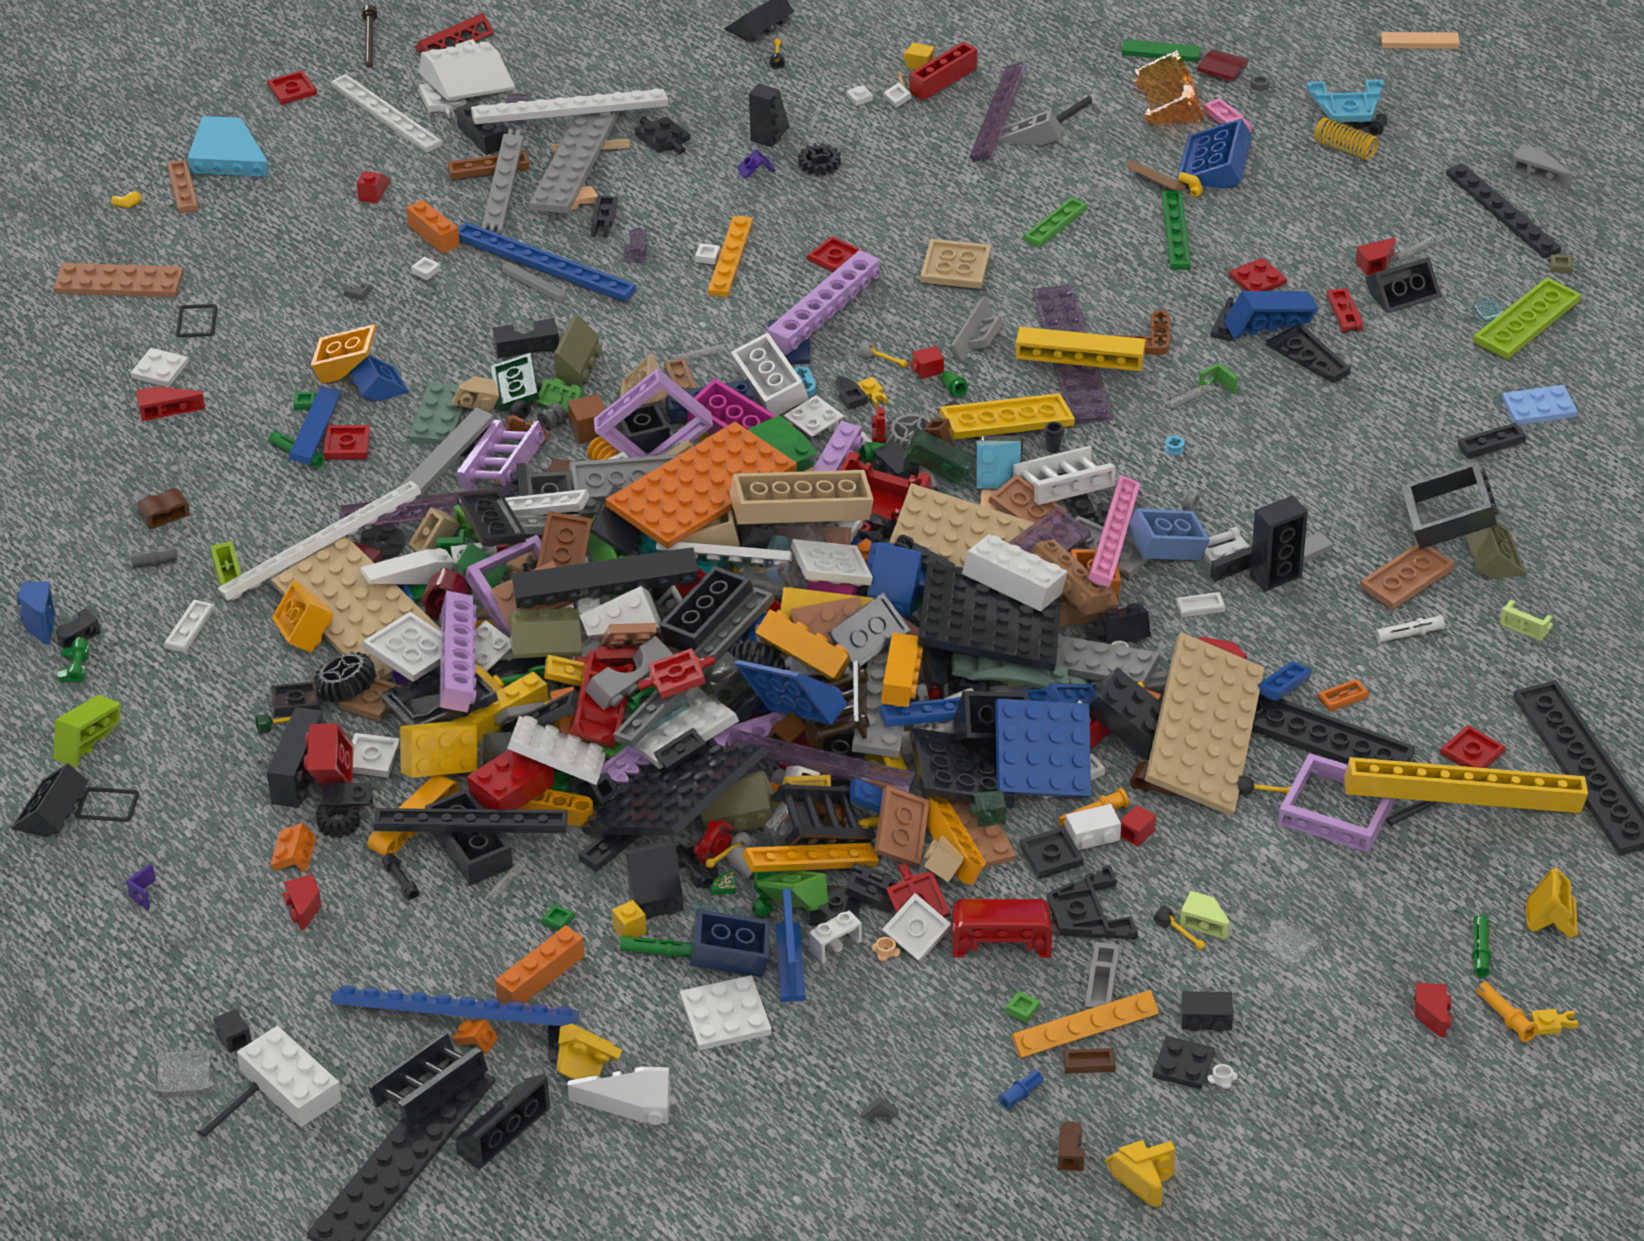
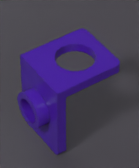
(752, 162)
(140, 881)

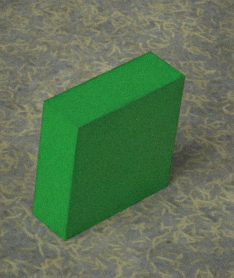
(303, 400)
(557, 917)

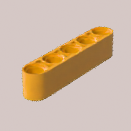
(432, 790)
(578, 806)
(945, 822)

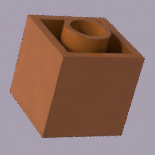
(582, 415)

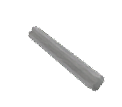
(534, 282)

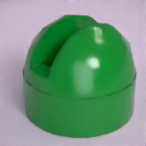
(762, 907)

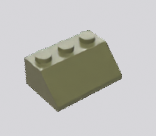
(577, 353)
(1495, 553)
(545, 632)
(744, 804)

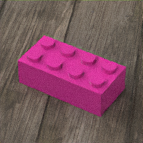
(729, 407)

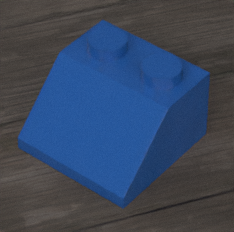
(377, 379)
(37, 609)

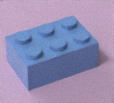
(1168, 534)

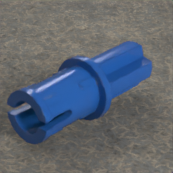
(1020, 1089)

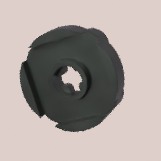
(387, 532)

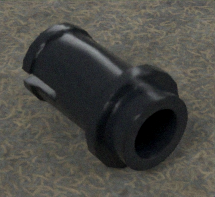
(1377, 126)

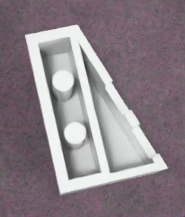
(626, 609)

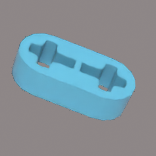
(808, 380)

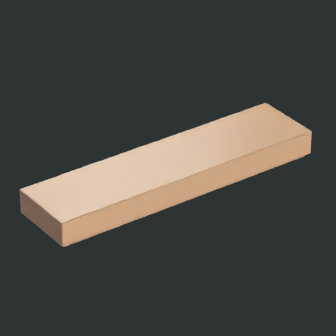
(1422, 40)

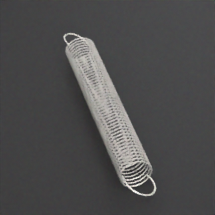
(1411, 248)
(702, 354)
(1188, 395)
(504, 878)

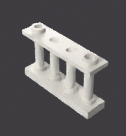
(1066, 485)

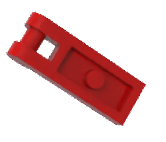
(1344, 310)

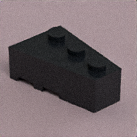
(767, 115)

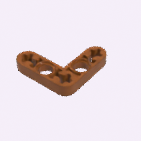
(1151, 343)

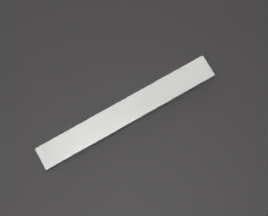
(386, 113)

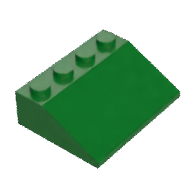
(787, 440)

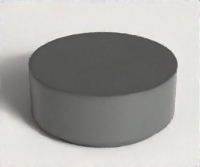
(1260, 83)

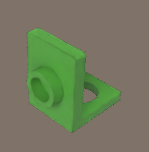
(1220, 374)

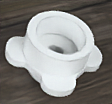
(1222, 1076)

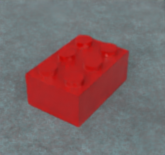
(329, 754)
(510, 781)

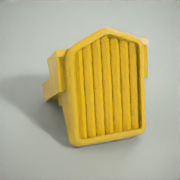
(1551, 904)
(583, 1052)
(1143, 1169)

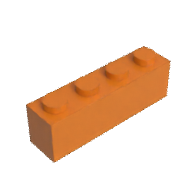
(540, 967)

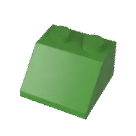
(806, 888)

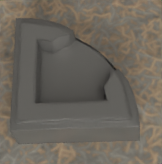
(358, 292)
(880, 1108)

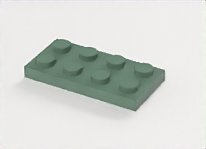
(436, 414)

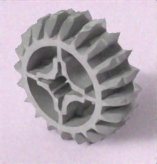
(902, 427)

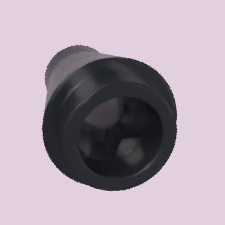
(1053, 436)

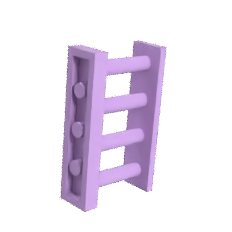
(493, 443)

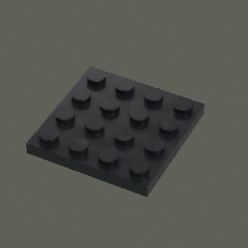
(954, 768)

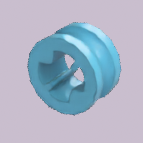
(1174, 440)

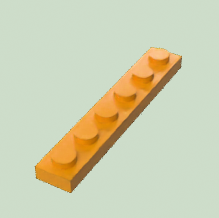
(730, 256)
(809, 857)
(1084, 1024)

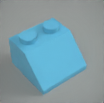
(996, 462)

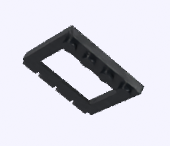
(394, 696)

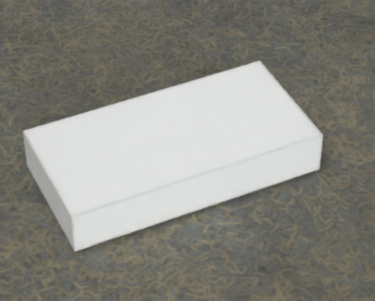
(1200, 604)

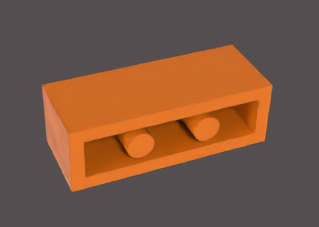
(432, 226)

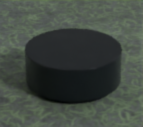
(520, 409)

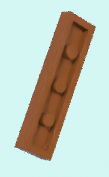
(480, 166)

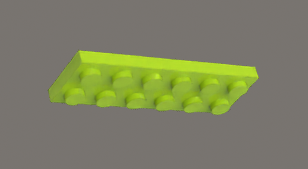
(1527, 318)

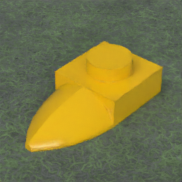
(494, 682)

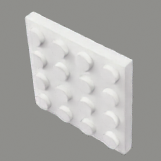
(703, 715)
(557, 749)

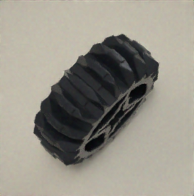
(758, 653)
(345, 677)

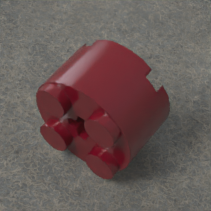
(436, 589)

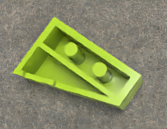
(83, 727)

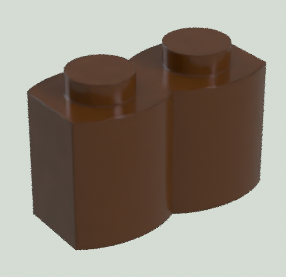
(163, 508)

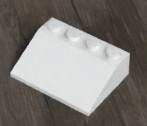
(465, 71)

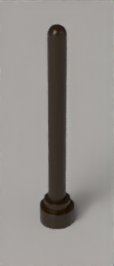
(369, 14)

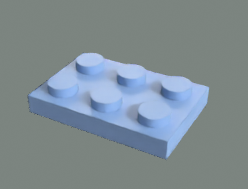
(1539, 404)

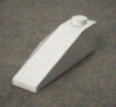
(408, 569)
(634, 1095)

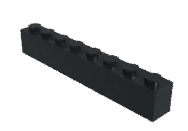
(604, 578)

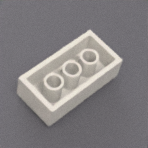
(769, 375)
(1014, 572)
(289, 1076)

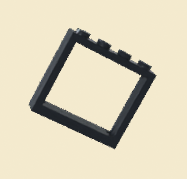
(1454, 525)

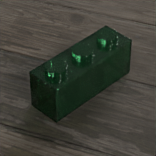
(938, 456)

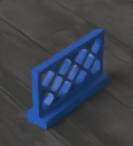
(790, 955)

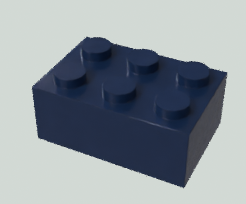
(730, 943)

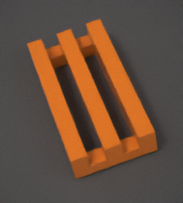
(1344, 698)

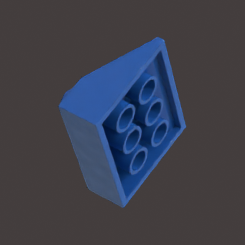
(1217, 154)
(791, 691)

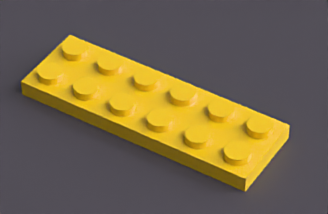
(1006, 416)

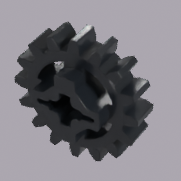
(819, 159)

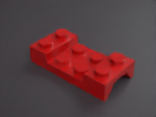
(590, 719)

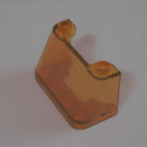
(1169, 91)

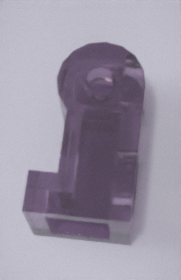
(637, 249)

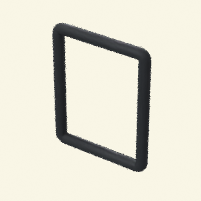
(214, 306)
(108, 818)

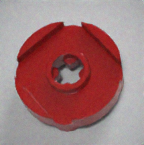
(714, 841)

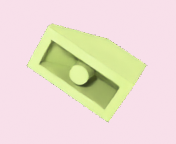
(1204, 915)

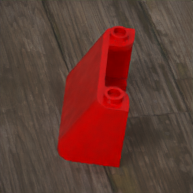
(887, 490)
(1001, 922)

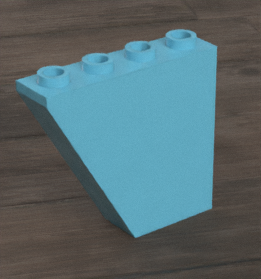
(225, 148)

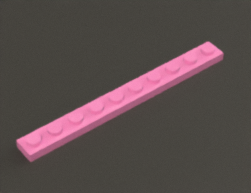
(1114, 531)

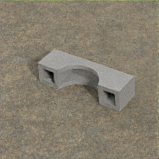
(612, 686)

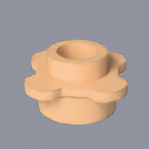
(885, 943)

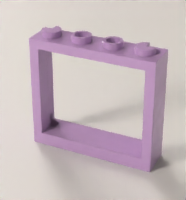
(634, 398)
(482, 589)
(1326, 826)

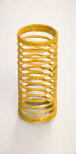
(1364, 151)

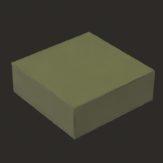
(1561, 263)

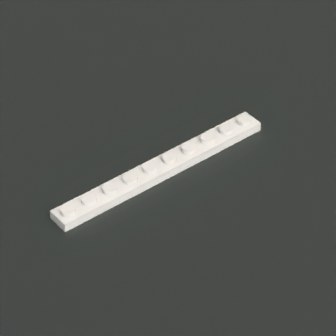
(569, 106)
(307, 547)

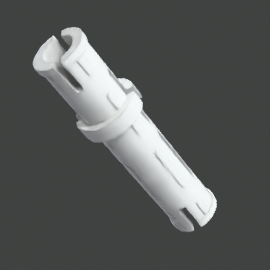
(1419, 626)

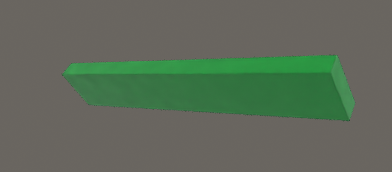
(1176, 230)

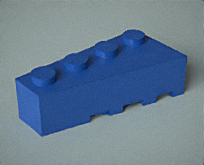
(1269, 311)

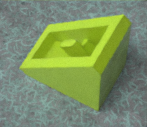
(225, 562)

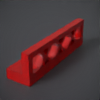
(454, 33)

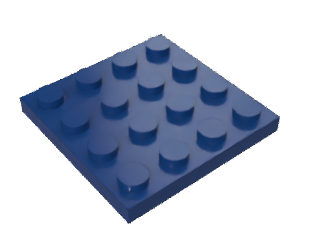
(1043, 748)

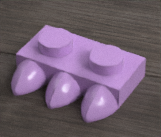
(624, 764)

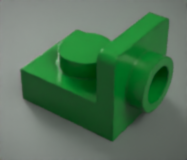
(446, 542)

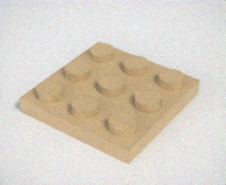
(955, 263)

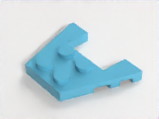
(1347, 106)

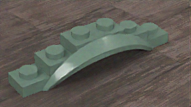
(989, 669)

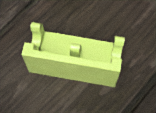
(1525, 622)

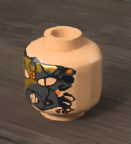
(523, 563)

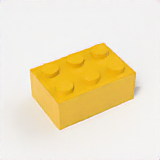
(438, 748)

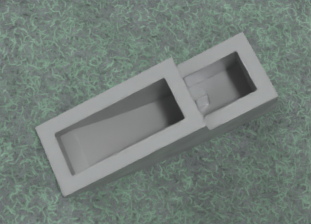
(1102, 974)

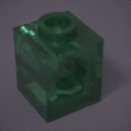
(988, 808)

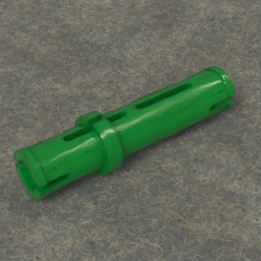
(287, 443)
(655, 946)
(1481, 953)

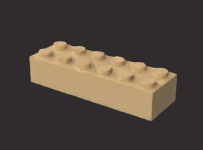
(801, 496)

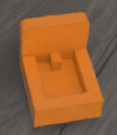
(476, 1032)

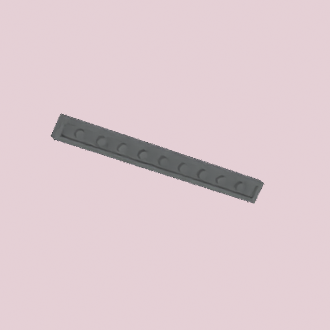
(715, 644)

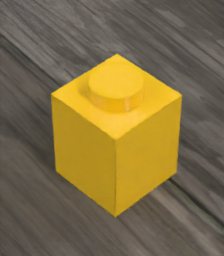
(918, 55)
(629, 920)

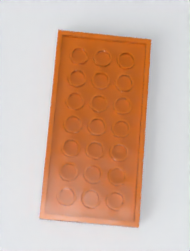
(695, 485)

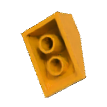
(341, 353)
(302, 617)

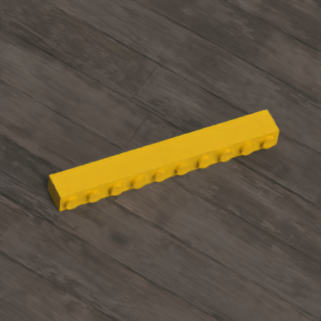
(1465, 785)

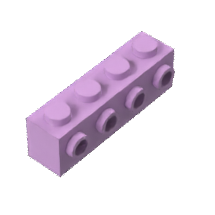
(845, 439)

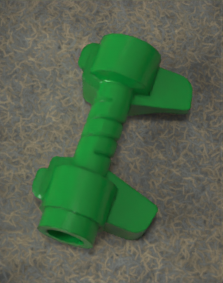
(78, 652)

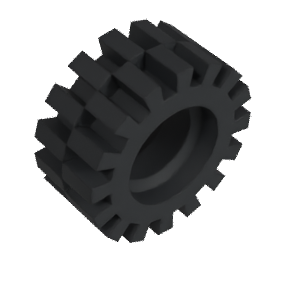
(337, 826)

